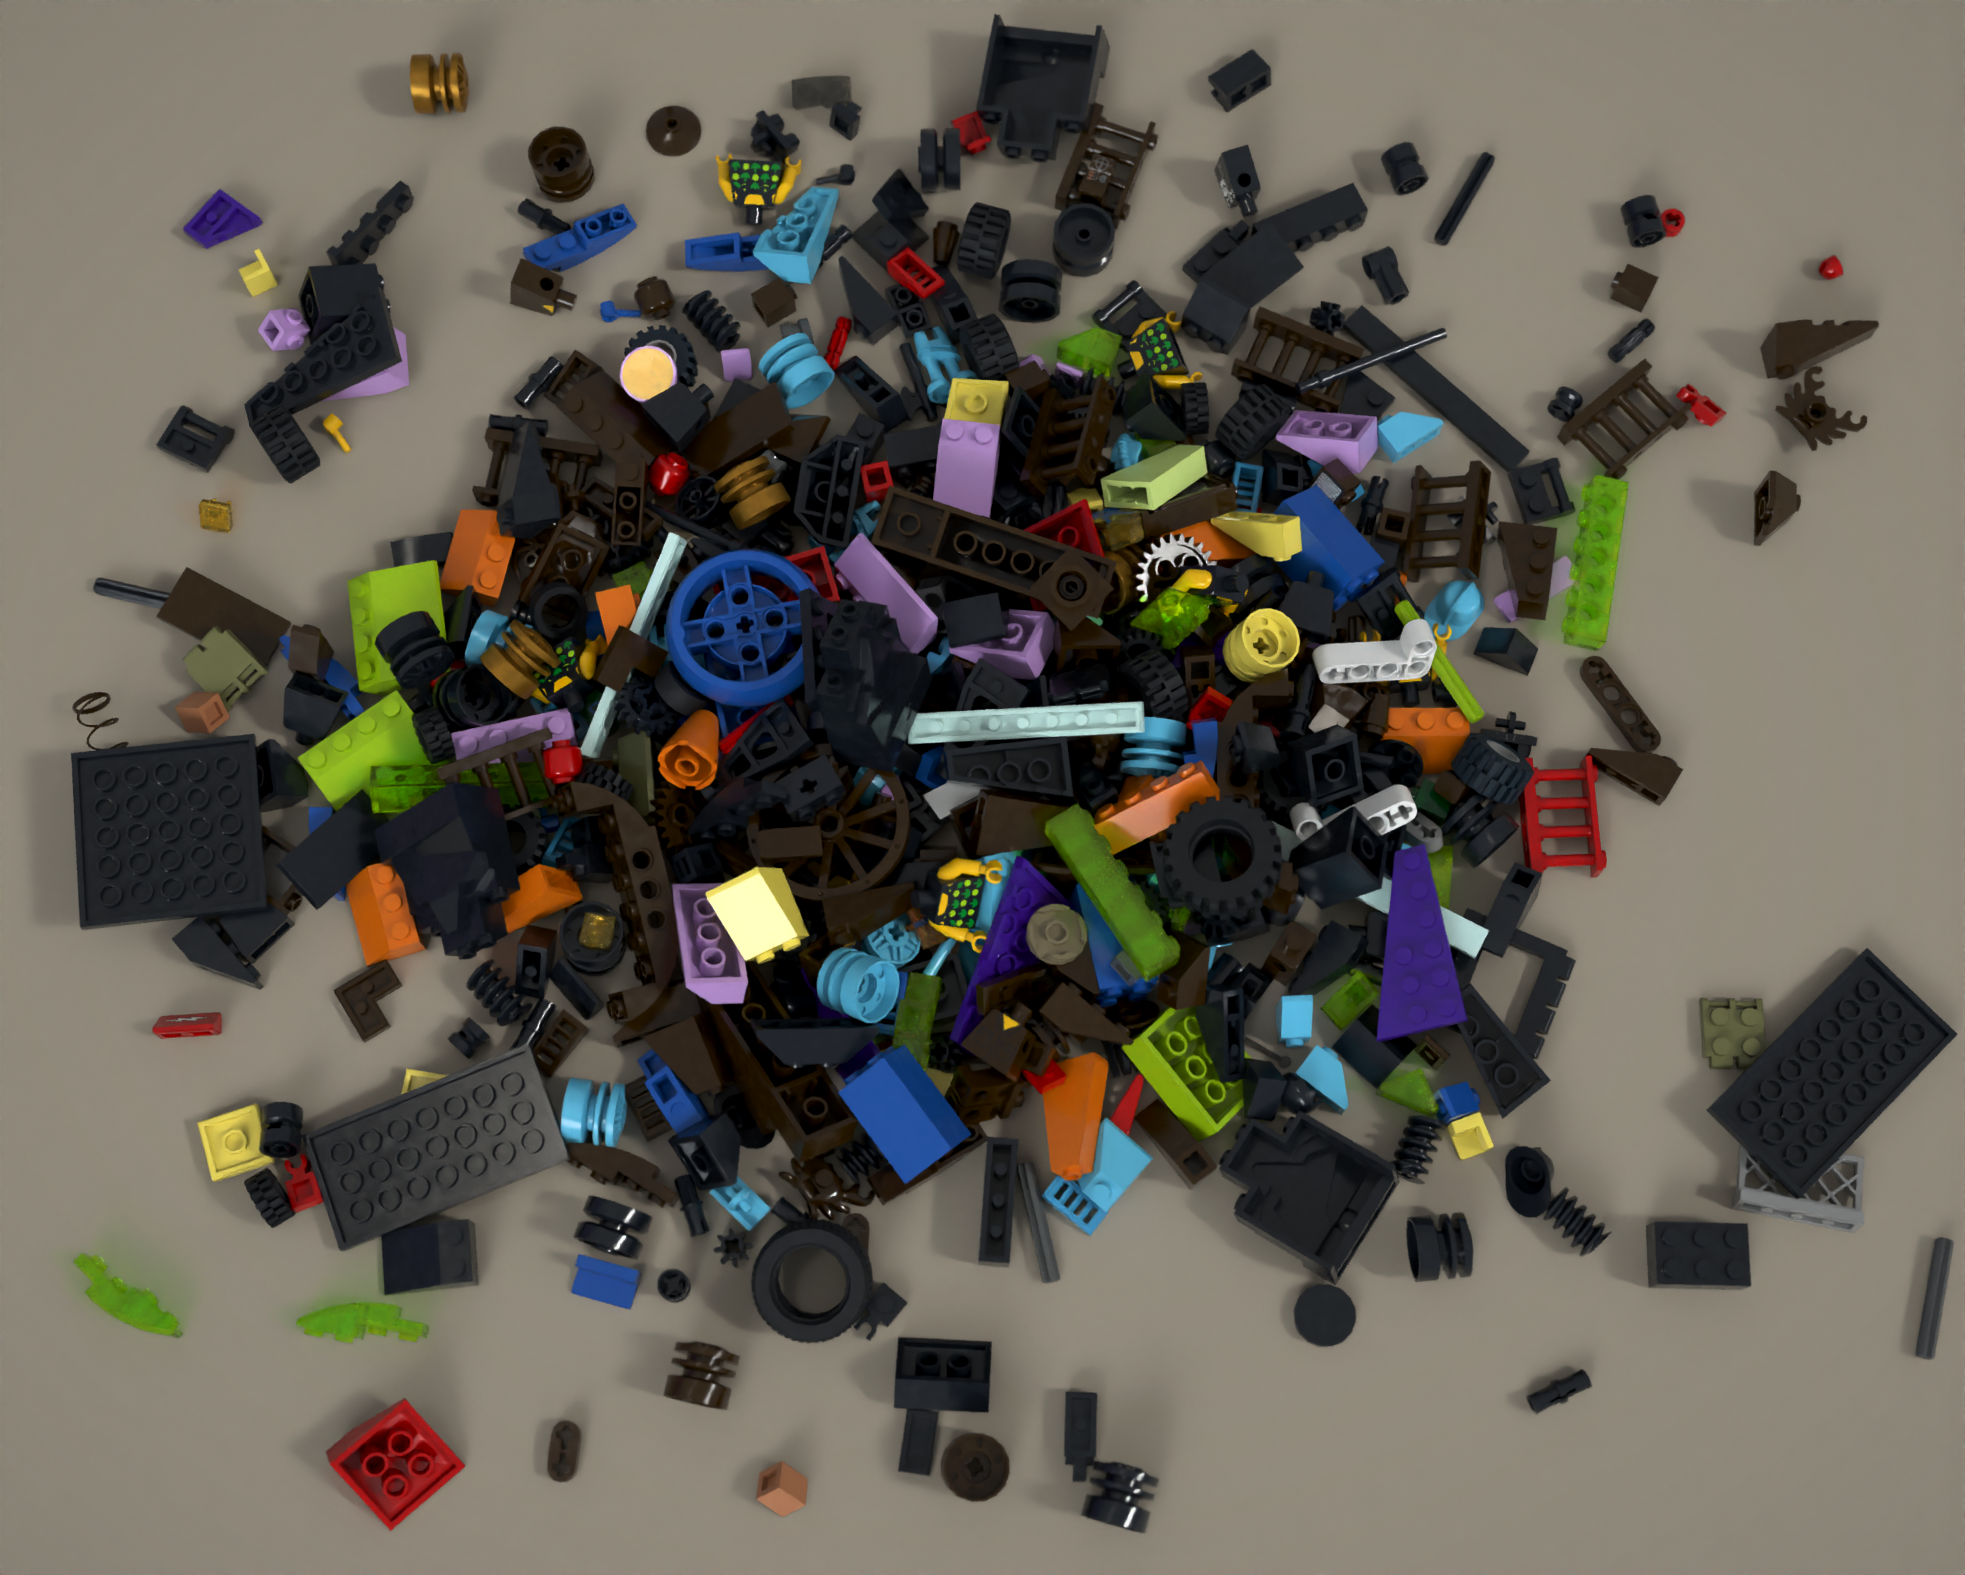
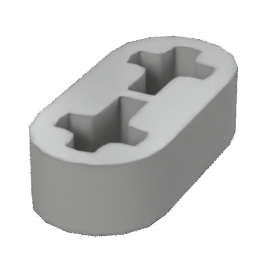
(1424, 828)

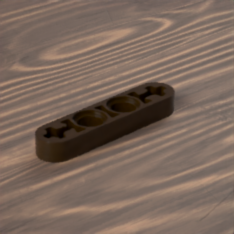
(1615, 707)

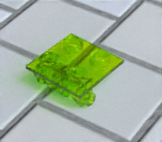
(1173, 616)

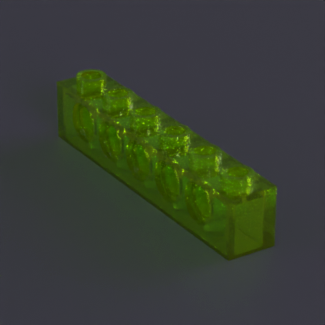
(1612, 496)

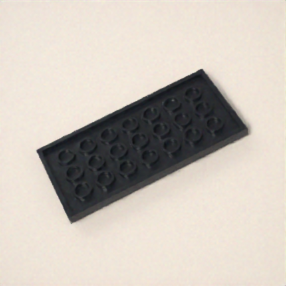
(1831, 1073)
(436, 1147)

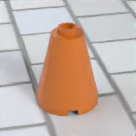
(692, 752)

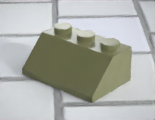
(636, 765)

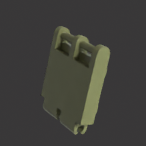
(223, 665)
(1732, 1032)

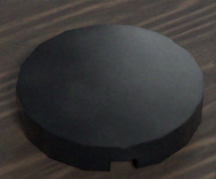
(1324, 1315)

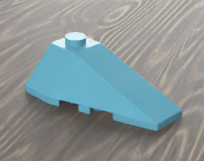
(798, 240)

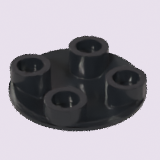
(1407, 762)

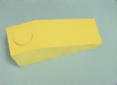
(1263, 533)

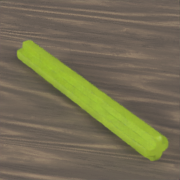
(1446, 671)

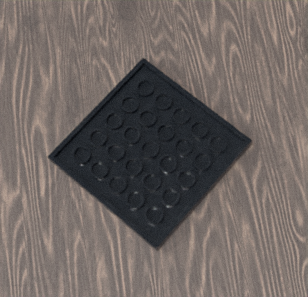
(168, 831)

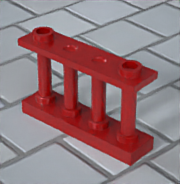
(1534, 833)

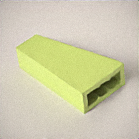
(1155, 478)

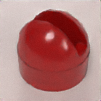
(1831, 268)

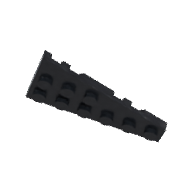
(335, 361)

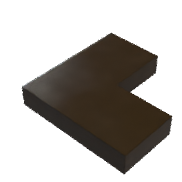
(623, 654)
(361, 996)

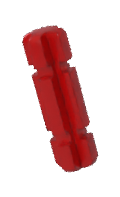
(837, 341)

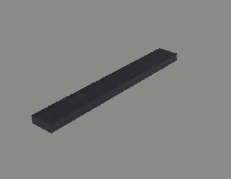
(1438, 391)

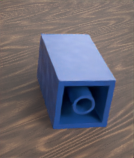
(1329, 547)
(1103, 950)
(903, 1111)

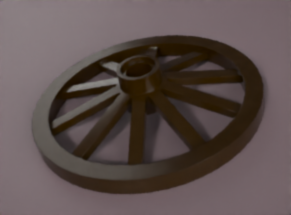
(837, 838)

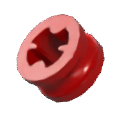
(1673, 215)

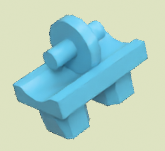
(741, 1203)

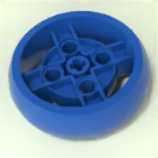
(693, 637)

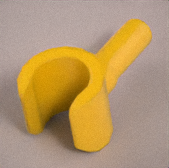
(332, 425)

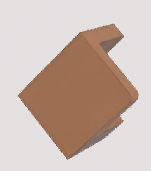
(202, 712)
(782, 1489)

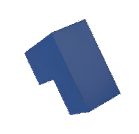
(595, 627)

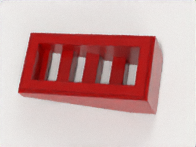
(907, 258)
(1126, 1109)

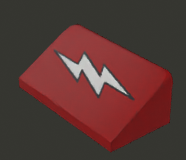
(188, 1025)

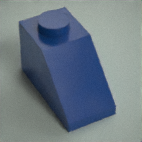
(1456, 1102)

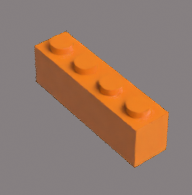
(1154, 807)

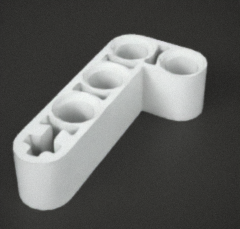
(1378, 660)
(1388, 808)

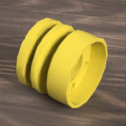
(1261, 645)

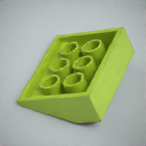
(380, 599)
(374, 738)
(1182, 1072)

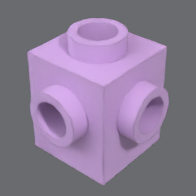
(284, 329)

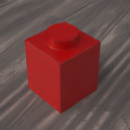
(876, 481)

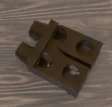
(984, 1094)

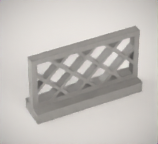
(1804, 1209)

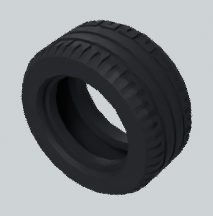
(786, 1318)

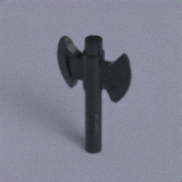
(919, 399)

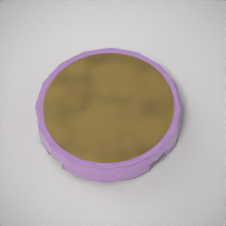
(647, 373)

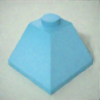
(1115, 1166)

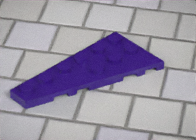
(1006, 943)
(1419, 970)

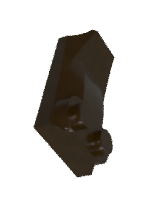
(569, 556)

